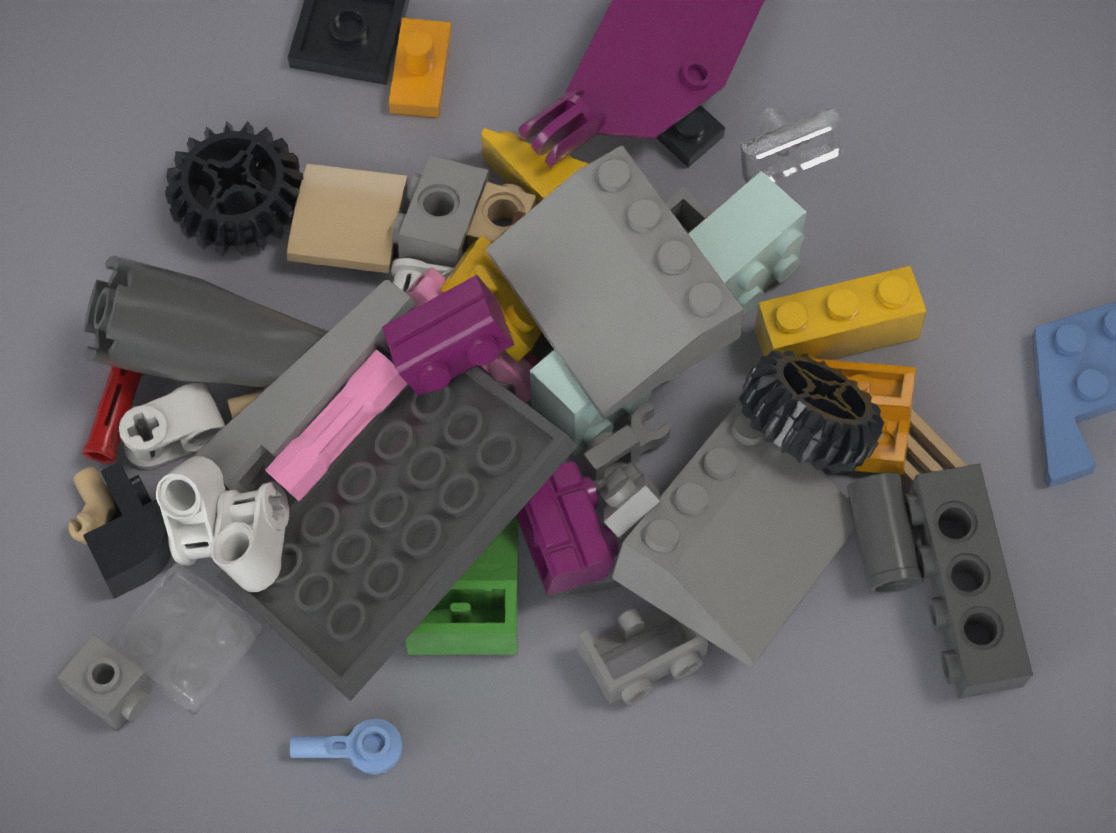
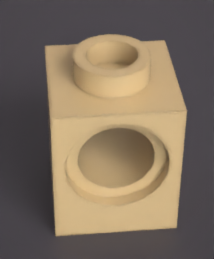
(495, 204)

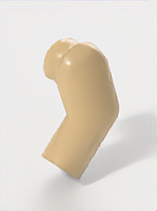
(98, 506)

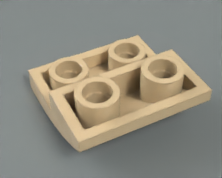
(346, 218)

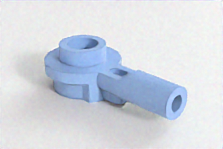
(371, 746)

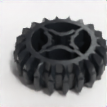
(240, 205)
(811, 411)

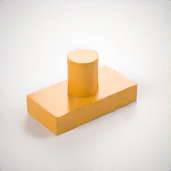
(420, 68)

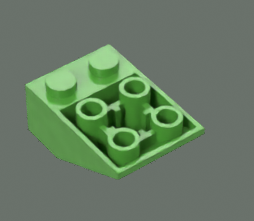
(480, 608)

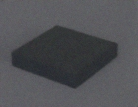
(348, 38)

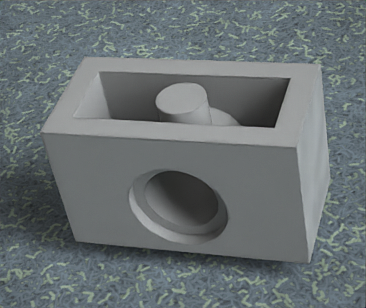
(439, 212)

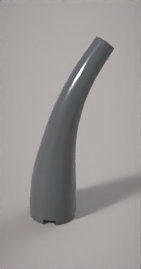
(191, 329)

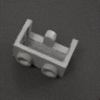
(641, 653)

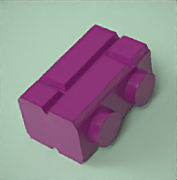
(448, 336)
(566, 532)

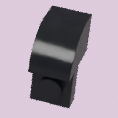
(134, 545)

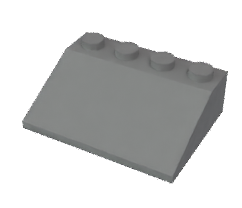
(616, 283)
(737, 539)

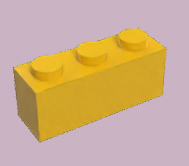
(844, 317)

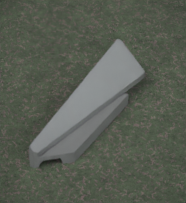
(303, 391)

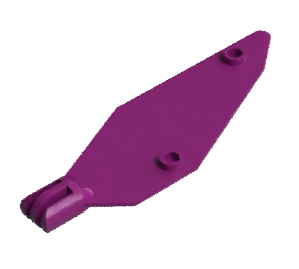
(644, 71)

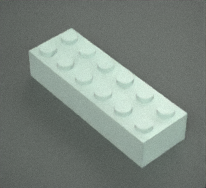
(747, 243)

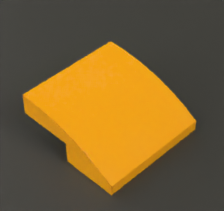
(893, 392)

